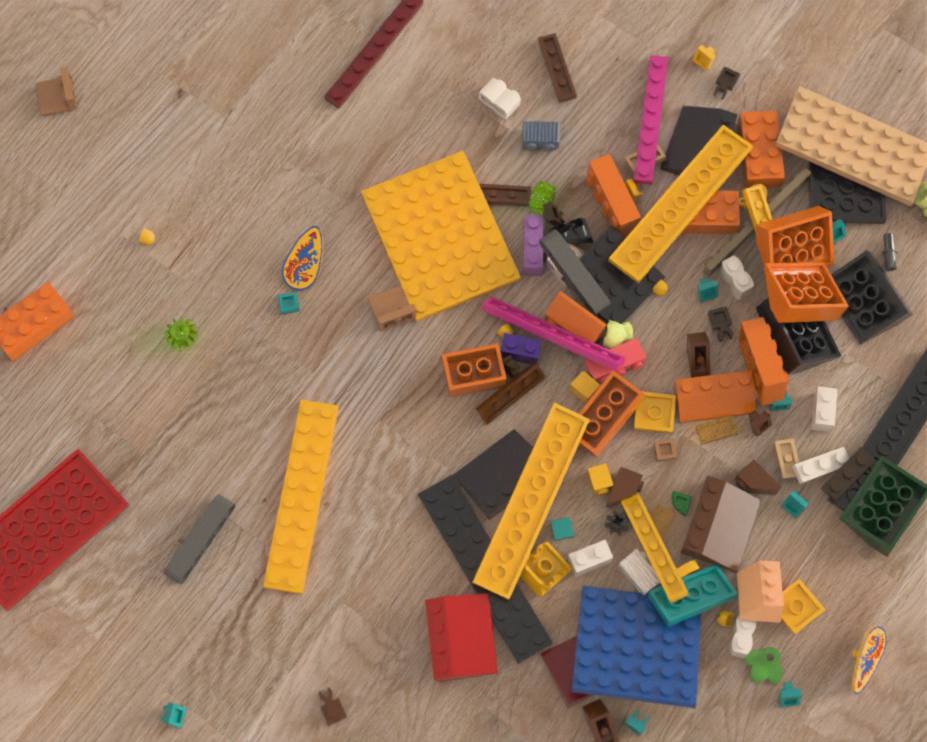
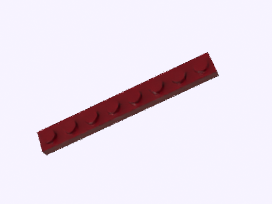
(372, 52)

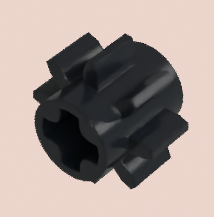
(620, 519)

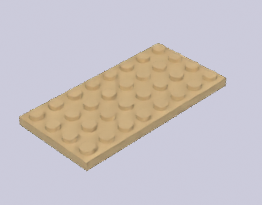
(854, 145)

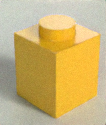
(584, 387)
(600, 480)

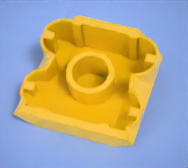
(544, 569)

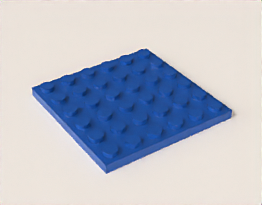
(632, 652)

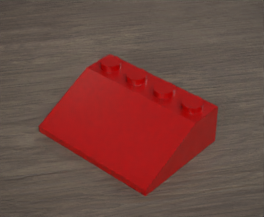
(461, 637)

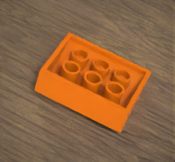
(797, 238)
(803, 292)

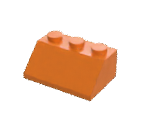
(575, 319)

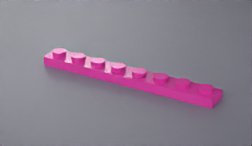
(651, 120)
(553, 333)

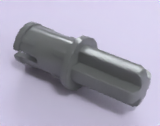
(889, 252)

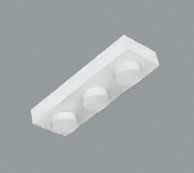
(820, 465)

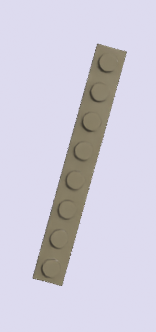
(740, 238)

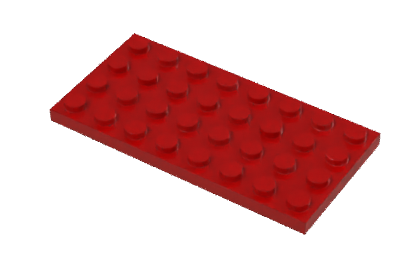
(53, 524)

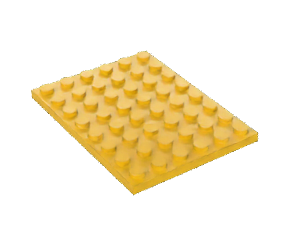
(440, 235)

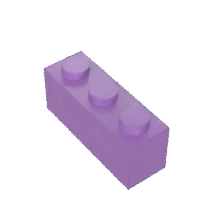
(532, 249)

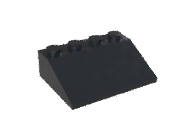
(692, 133)
(870, 296)
(800, 343)
(495, 473)

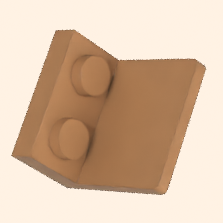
(56, 94)
(391, 308)

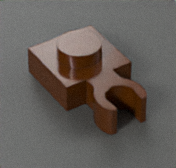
(332, 709)

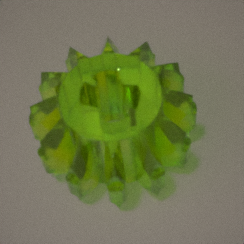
(542, 194)
(182, 340)

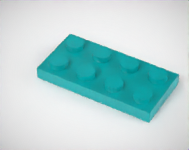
(705, 589)

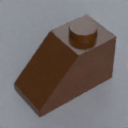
(698, 354)
(756, 480)
(625, 486)
(600, 722)

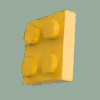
(655, 413)
(799, 607)

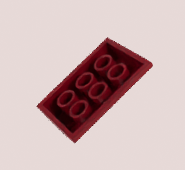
(560, 665)

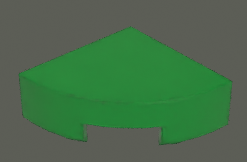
(681, 502)

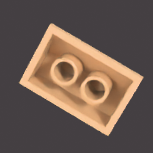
(760, 592)

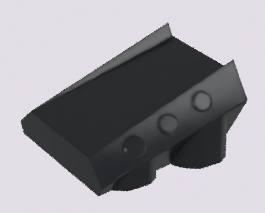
(575, 231)

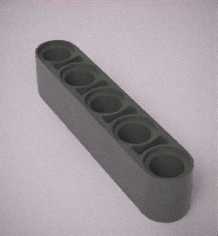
(574, 272)
(199, 539)

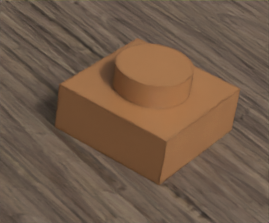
(665, 450)

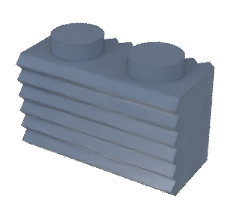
(540, 135)

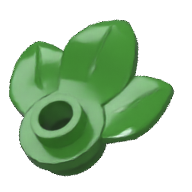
(763, 668)

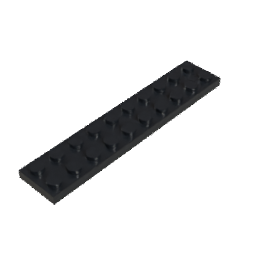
(896, 427)
(468, 544)

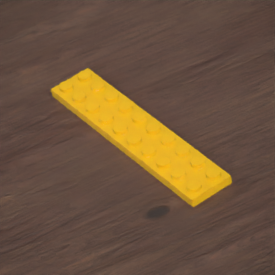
(680, 203)
(301, 497)
(530, 501)

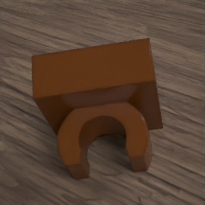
(760, 422)

